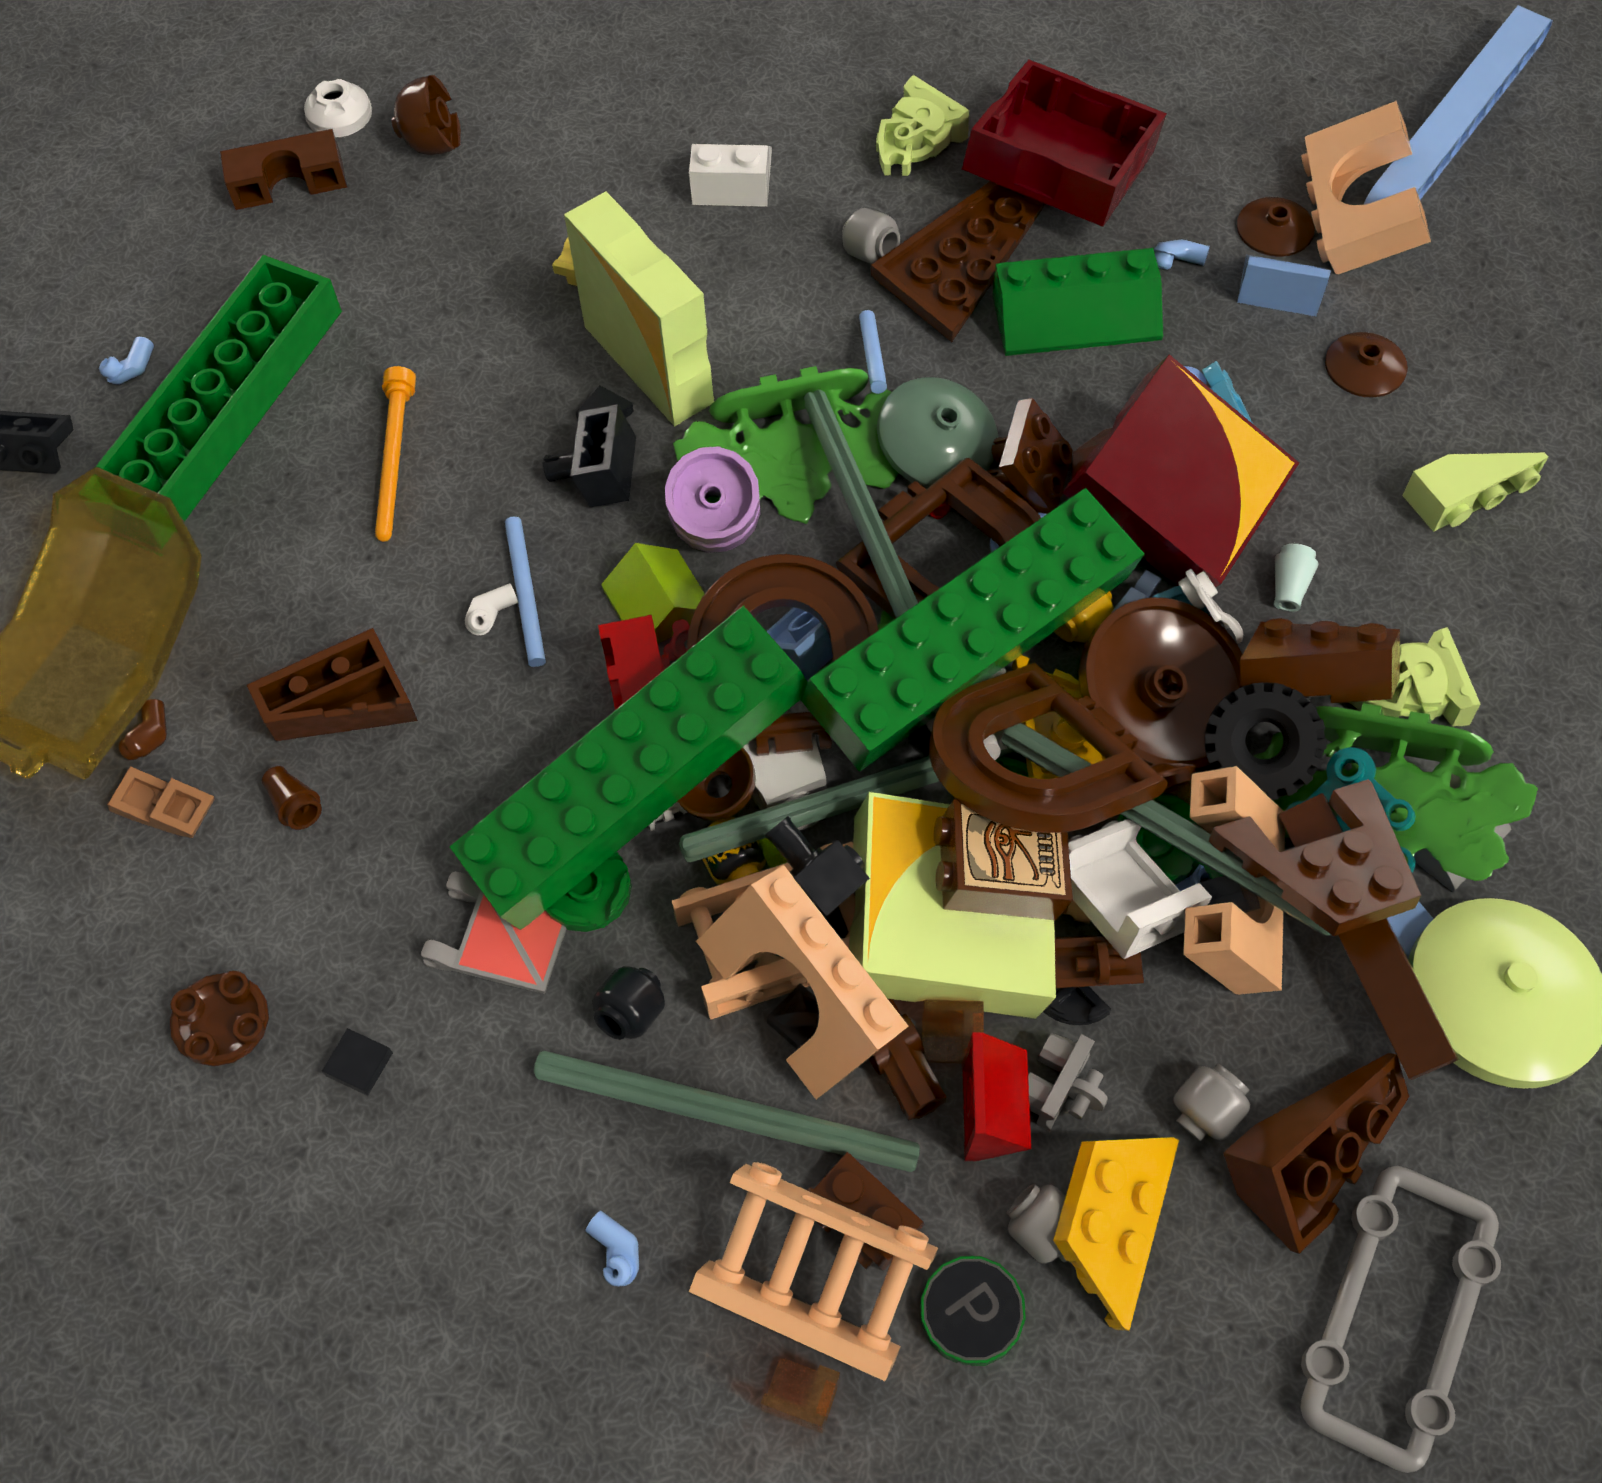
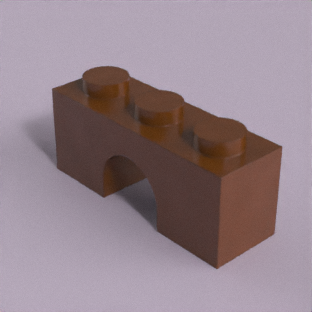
(256, 168)

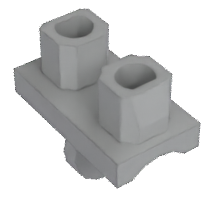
(1069, 1060)

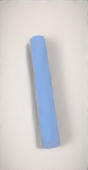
(872, 352)

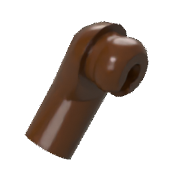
(146, 735)

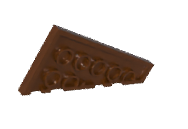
(953, 259)

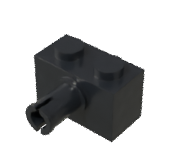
(600, 457)
(824, 874)

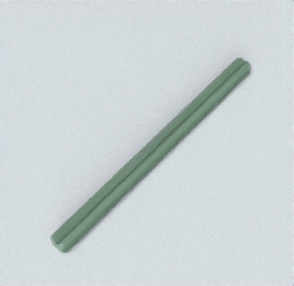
(860, 503)
(809, 808)
(1156, 820)
(727, 1111)

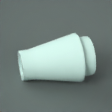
(1293, 574)

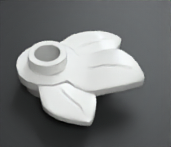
(1200, 592)

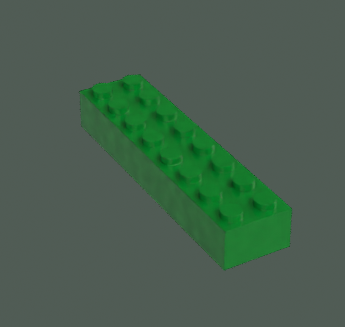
(225, 383)
(970, 628)
(630, 769)

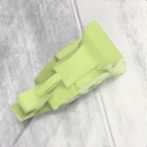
(920, 126)
(1432, 683)

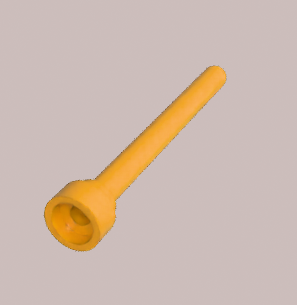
(398, 387)

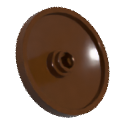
(1161, 675)

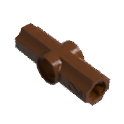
(909, 1072)

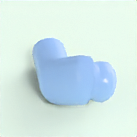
(1182, 250)
(130, 367)
(621, 1249)

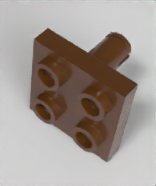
(1033, 457)

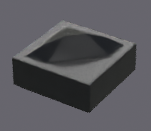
(796, 1016)

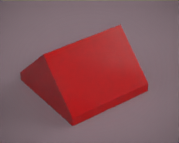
(995, 1098)

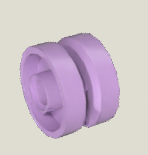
(708, 474)

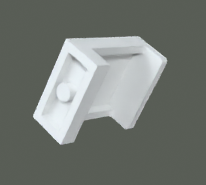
(1126, 889)

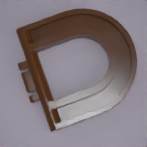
(969, 492)
(795, 583)
(1027, 802)

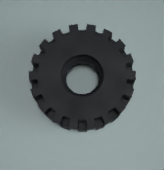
(1285, 709)

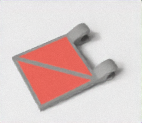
(495, 947)

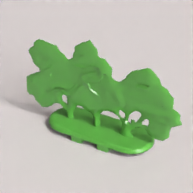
(788, 453)
(1449, 822)

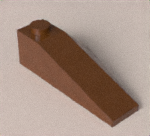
(1304, 1154)

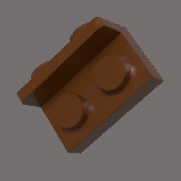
(860, 1191)

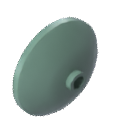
(925, 445)

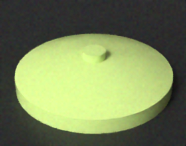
(1511, 991)

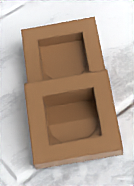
(160, 804)

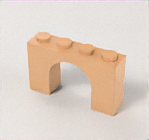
(1335, 160)
(1221, 939)
(852, 1009)

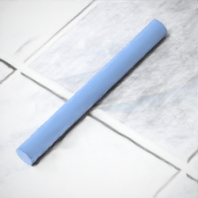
(525, 592)

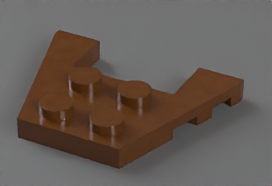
(1337, 879)

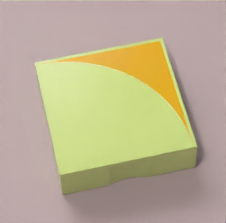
(641, 308)
(930, 952)

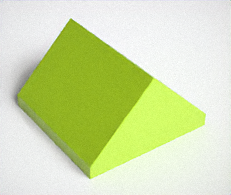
(655, 584)

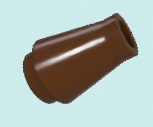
(292, 800)

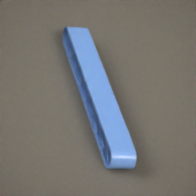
(1465, 105)

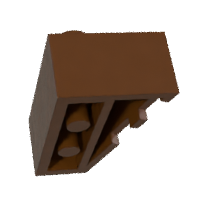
(1324, 659)
(333, 692)

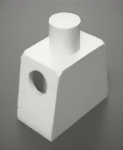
(786, 775)

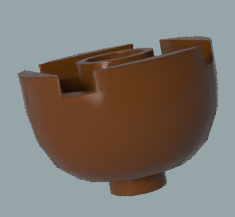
(425, 118)

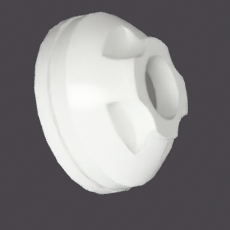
(343, 114)

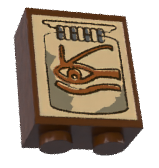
(1000, 867)

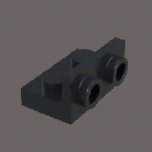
(32, 441)

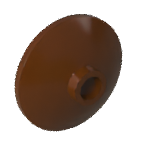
(1275, 226)
(1366, 364)

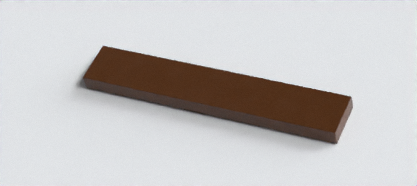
(1381, 964)

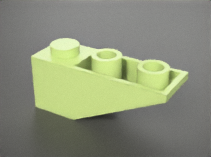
(1463, 483)

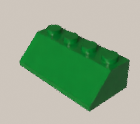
(1078, 301)

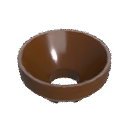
(743, 777)

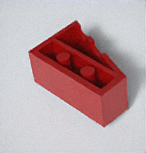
(631, 656)

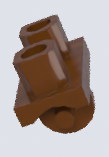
(1093, 962)

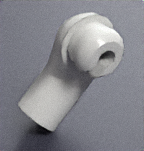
(485, 608)

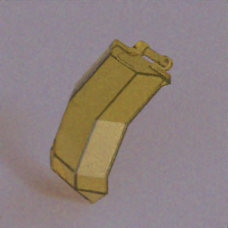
(93, 623)

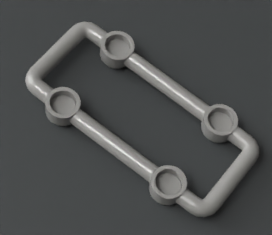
(1326, 1362)

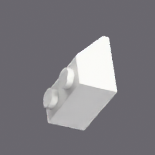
(730, 174)

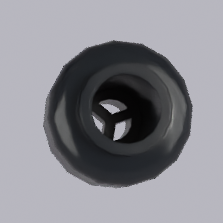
(628, 1002)

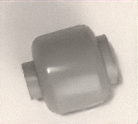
(870, 235)
(1211, 1102)
(1035, 1221)

